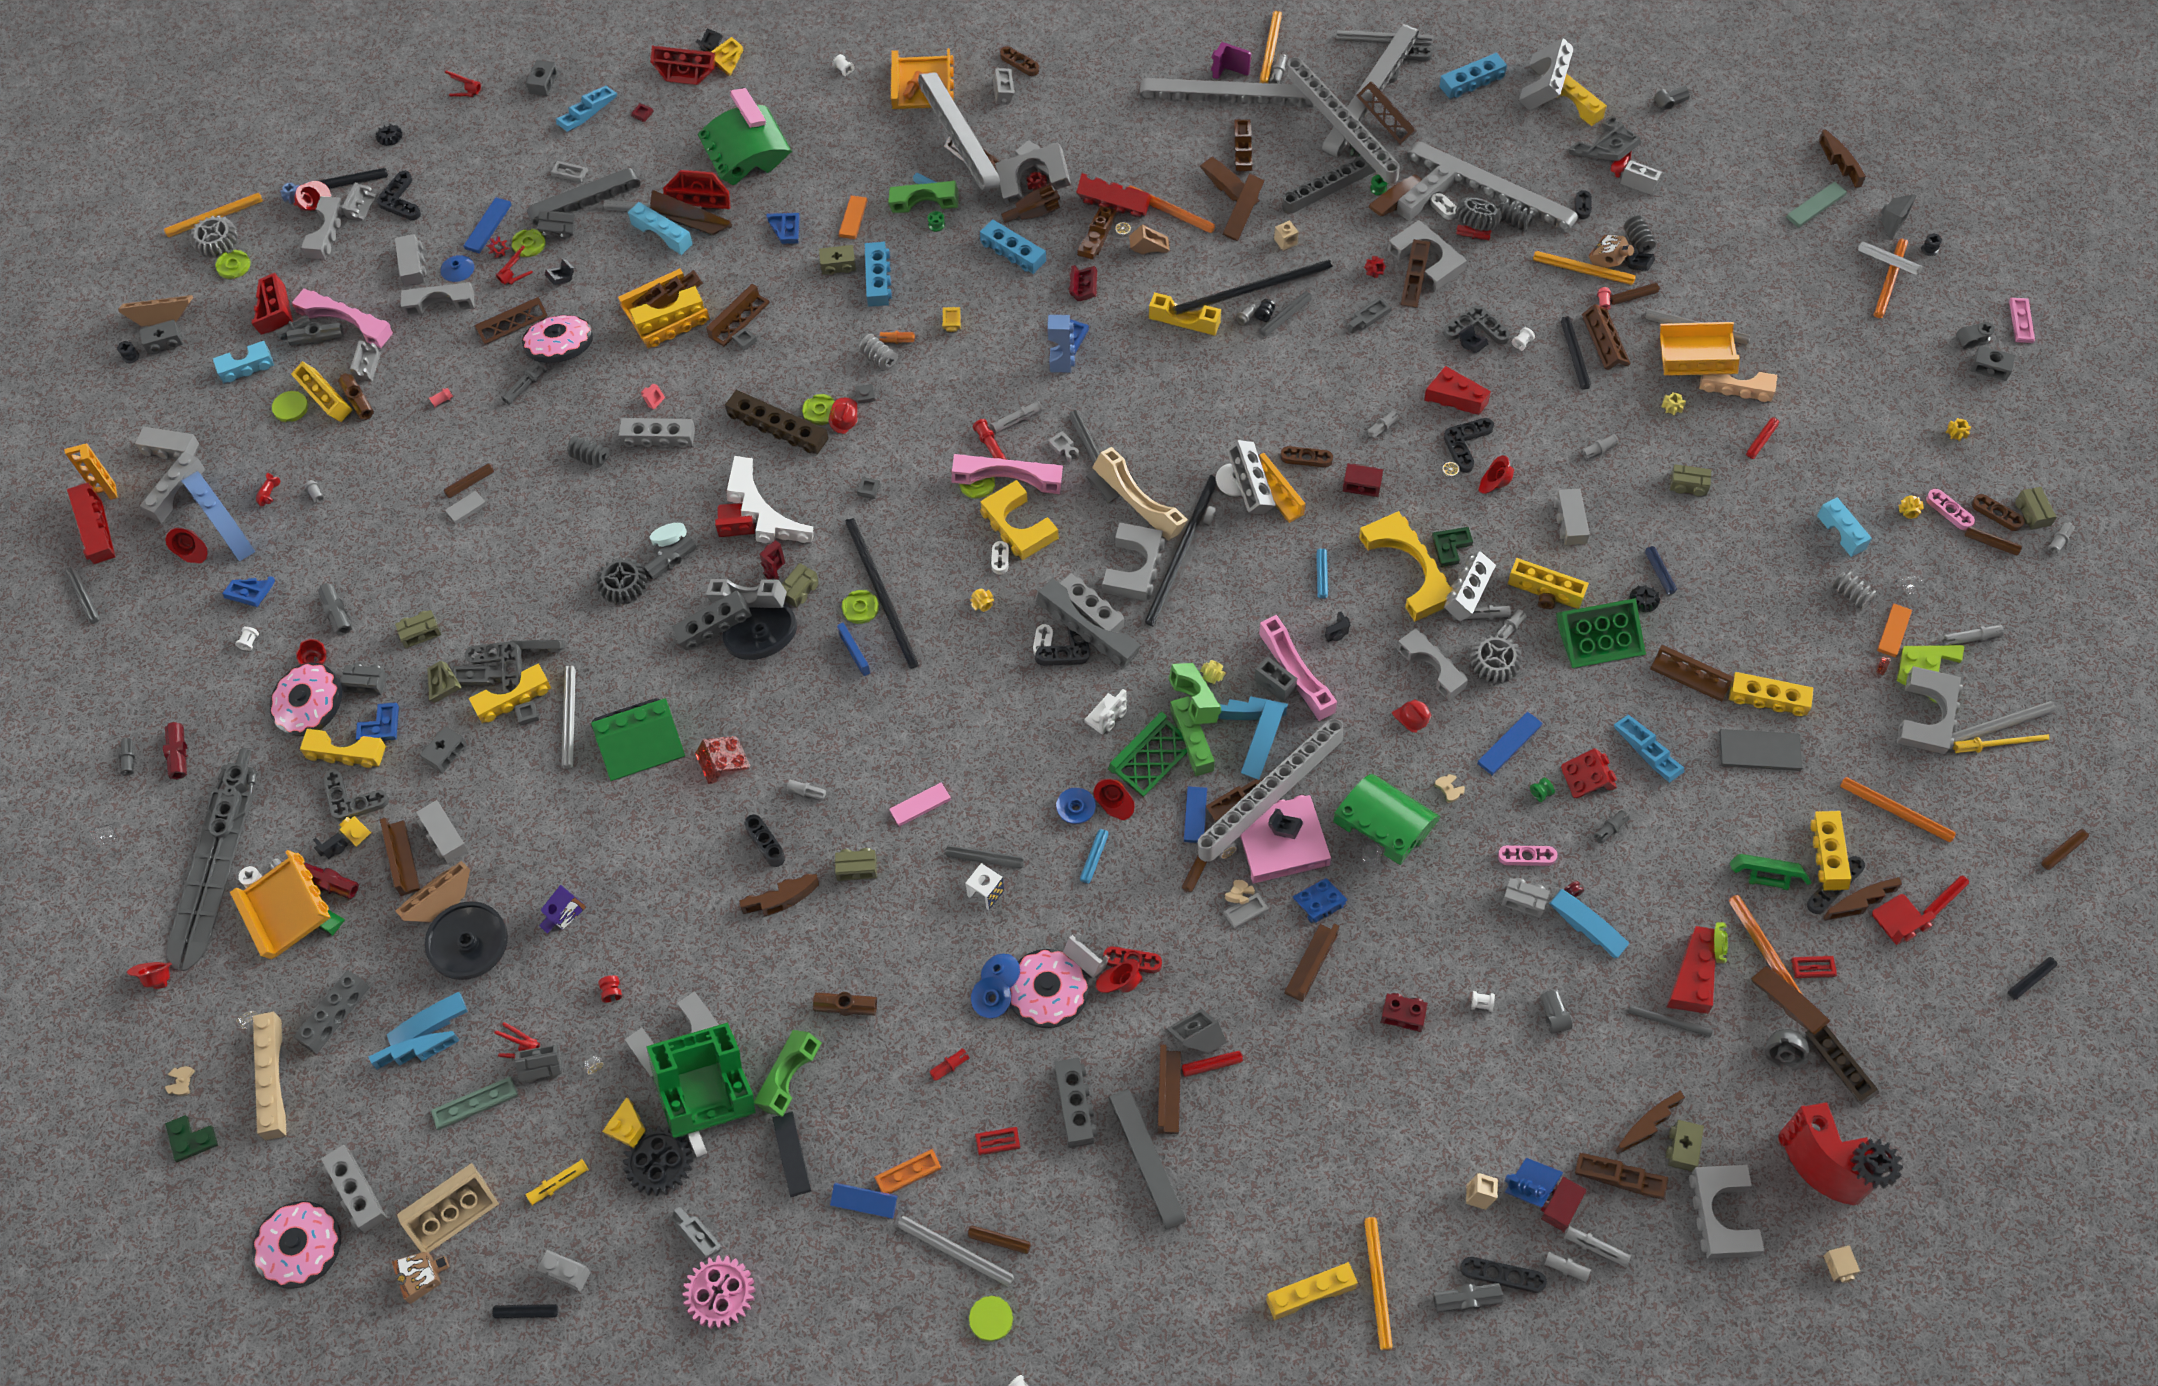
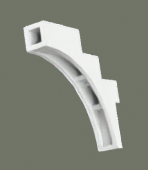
(769, 523)

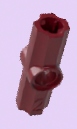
(175, 750)
(332, 881)

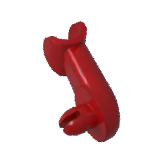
(1619, 166)
(263, 495)

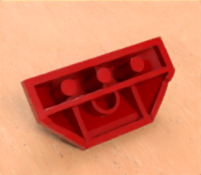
(682, 64)
(698, 189)

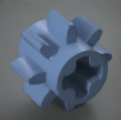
(289, 192)

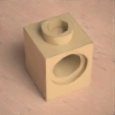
(1286, 235)
(1481, 1191)
(1842, 1264)

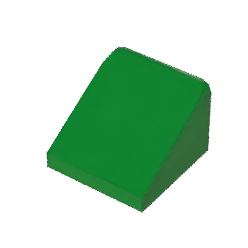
(332, 924)

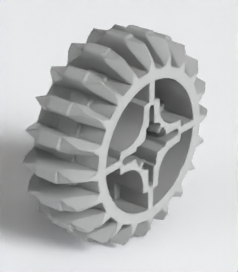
(213, 236)
(1495, 663)

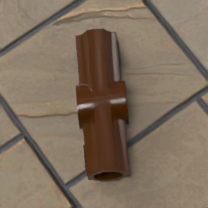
(355, 396)
(858, 1004)

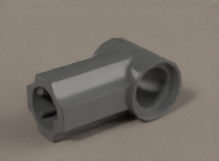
(1667, 100)
(1556, 1016)

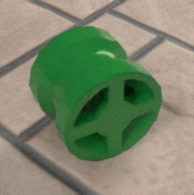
(1378, 185)
(938, 218)
(1542, 789)

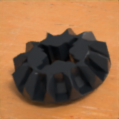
(393, 137)
(1652, 601)

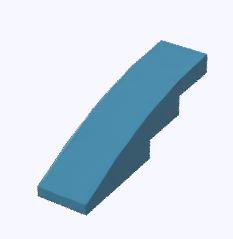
(589, 105)
(1245, 711)
(1262, 739)
(1648, 748)
(1589, 922)
(429, 1019)
(422, 1047)

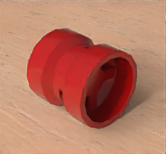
(609, 987)

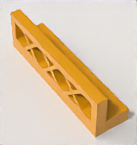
(92, 466)
(1284, 496)

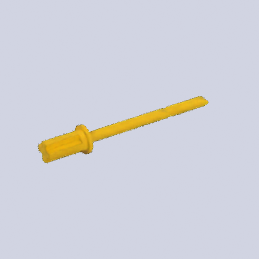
(1977, 745)

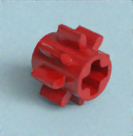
(1036, 181)
(494, 250)
(1375, 266)

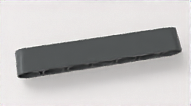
(1326, 184)
(587, 194)
(1148, 1159)

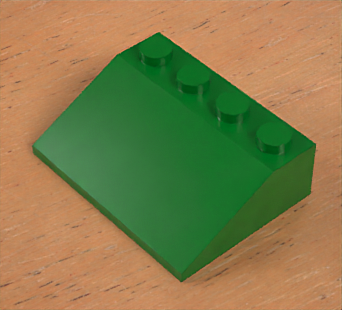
(1601, 633)
(638, 739)

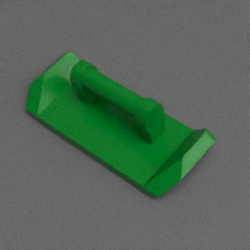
(1769, 865)

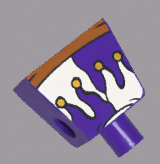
(560, 909)

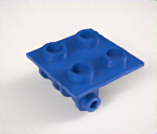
(1320, 900)
(1533, 1182)

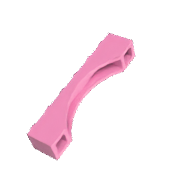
(315, 306)
(972, 468)
(1313, 692)

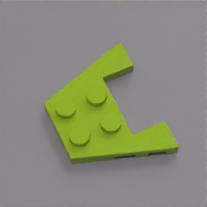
(1927, 658)

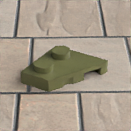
(441, 681)

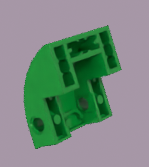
(738, 148)
(1386, 817)
(700, 1080)

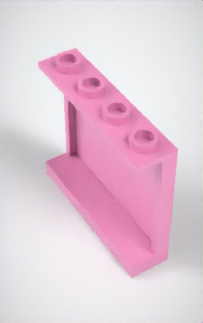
(1280, 856)

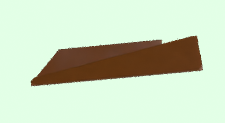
(687, 214)

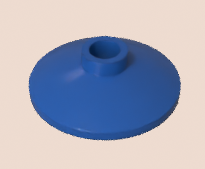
(460, 272)
(1075, 797)
(1008, 965)
(981, 997)

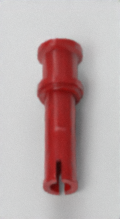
(987, 437)

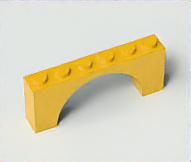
(1395, 532)

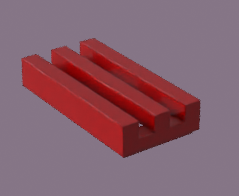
(1818, 974)
(1016, 1145)

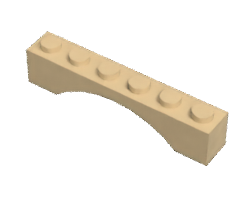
(1113, 470)
(269, 1103)

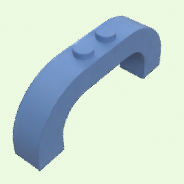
(218, 515)

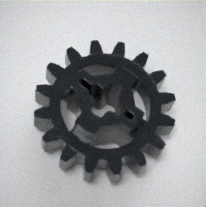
(1870, 1169)

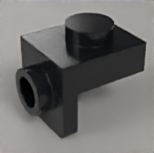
(710, 40)
(1640, 261)
(560, 274)
(1471, 341)
(1338, 630)
(1284, 825)
(331, 847)

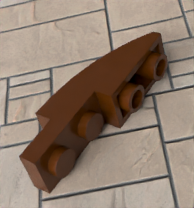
(1097, 234)
(788, 894)

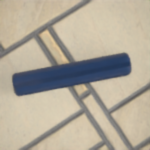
(1661, 570)

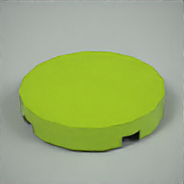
(531, 239)
(237, 267)
(290, 406)
(818, 409)
(979, 488)
(860, 607)
(1720, 942)
(991, 1318)

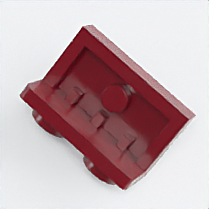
(1083, 283)
(771, 560)

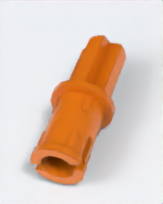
(913, 86)
(897, 337)

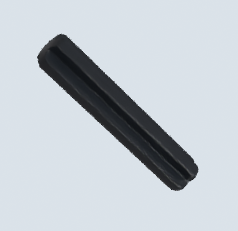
(2032, 978)
(525, 1311)

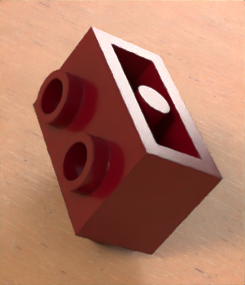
(1362, 480)
(1404, 1012)
(1563, 1204)

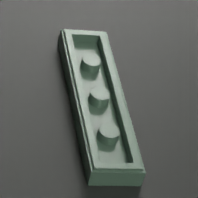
(1816, 204)
(474, 1103)

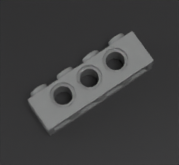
(656, 432)
(1250, 477)
(1469, 585)
(1088, 597)
(333, 1165)

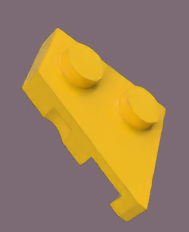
(728, 55)
(625, 1125)

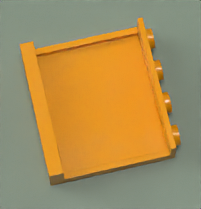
(904, 69)
(669, 332)
(1698, 348)
(281, 906)

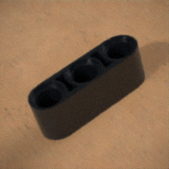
(760, 833)

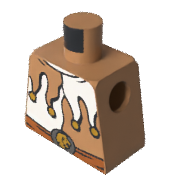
(1610, 251)
(418, 1274)

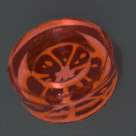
(1883, 665)

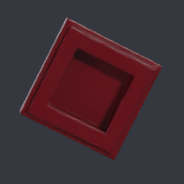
(642, 112)

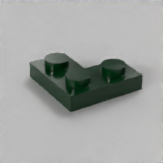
(1447, 542)
(187, 1144)

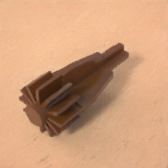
(1034, 204)

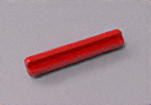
(1762, 438)
(1948, 895)
(1212, 1063)

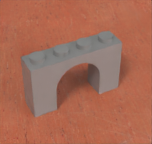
(1554, 62)
(1012, 169)
(1450, 263)
(1138, 583)
(1945, 691)
(694, 1011)
(1717, 1239)

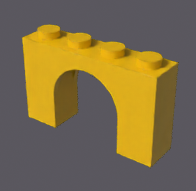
(1022, 541)

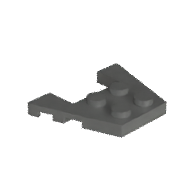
(1610, 147)

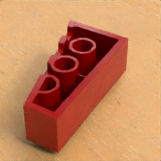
(1113, 196)
(91, 523)
(1695, 978)

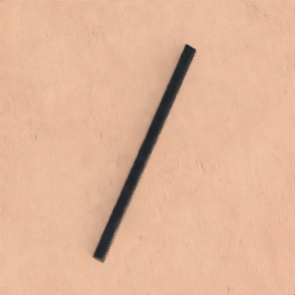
(1252, 287)
(1181, 550)
(881, 593)

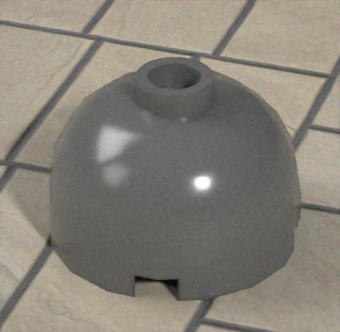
(1788, 1047)

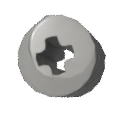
(878, 352)
(1854, 589)

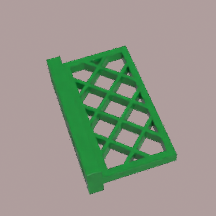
(1135, 747)

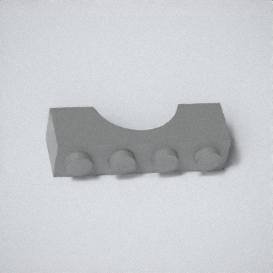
(1415, 199)
(319, 243)
(417, 300)
(160, 500)
(768, 594)
(1418, 648)

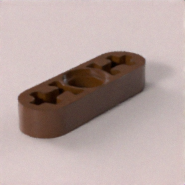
(1015, 56)
(1309, 451)
(1997, 506)

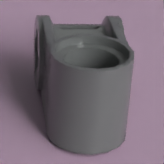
(1975, 335)

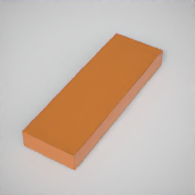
(853, 217)
(1894, 630)
(908, 1172)

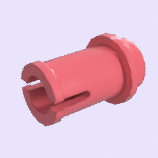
(1604, 297)
(441, 397)

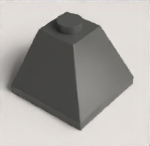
(1896, 213)
(1199, 1032)

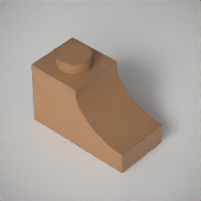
(1148, 240)

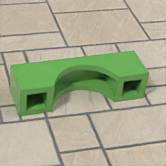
(905, 197)
(1203, 704)
(1195, 741)
(797, 1051)

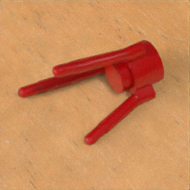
(471, 86)
(505, 275)
(528, 1043)

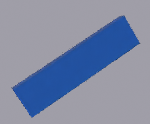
(487, 225)
(1509, 743)

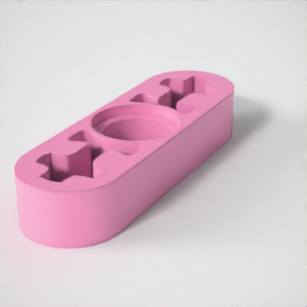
(1964, 515)
(1542, 861)

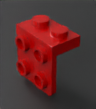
(731, 523)
(1588, 773)
(1902, 919)

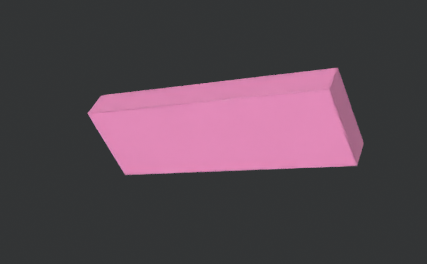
(747, 107)
(2022, 320)
(920, 804)

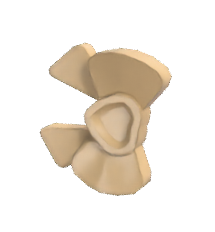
(1446, 787)
(1237, 891)
(183, 1078)

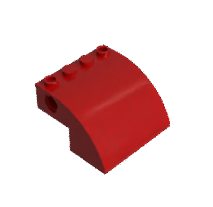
(1822, 1156)

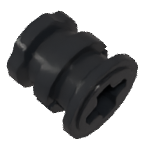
(1931, 244)
(1265, 310)
(128, 352)

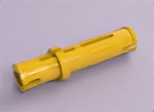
(534, 1196)

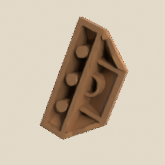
(156, 311)
(437, 895)

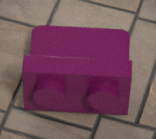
(1230, 58)

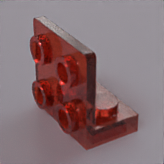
(720, 756)

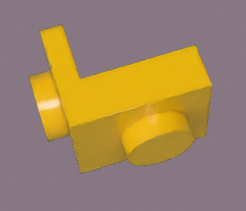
(951, 319)
(354, 830)

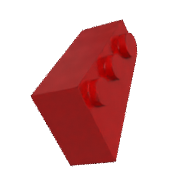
(272, 305)
(1457, 391)

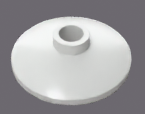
(1227, 482)

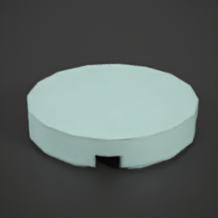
(668, 534)

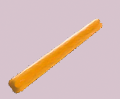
(1270, 48)
(222, 211)
(1584, 267)
(1378, 1283)

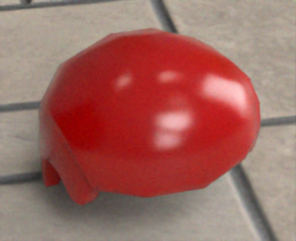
(309, 649)

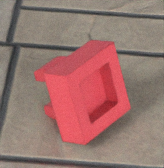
(653, 396)

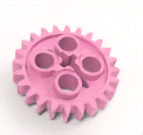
(736, 1300)

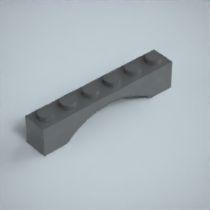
(1116, 646)

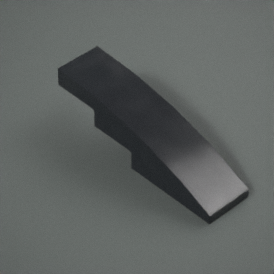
(791, 1154)

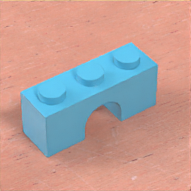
(256, 360)
(1853, 535)

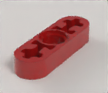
(1139, 954)

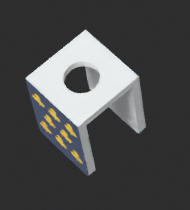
(991, 891)

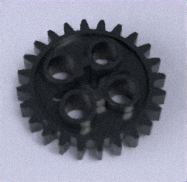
(670, 1172)

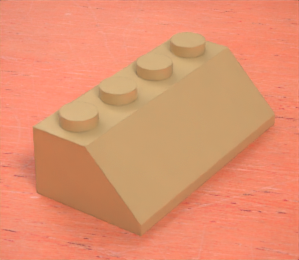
(447, 1209)

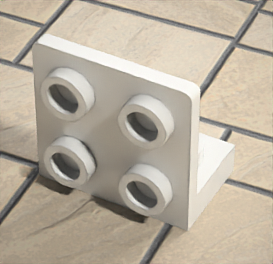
(1107, 711)

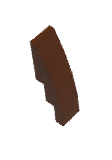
(1243, 144)
(1840, 155)
(1223, 178)
(1388, 200)
(1243, 207)
(1415, 273)
(664, 295)
(1223, 804)
(1860, 900)
(1790, 999)
(1645, 1127)
(1621, 1176)

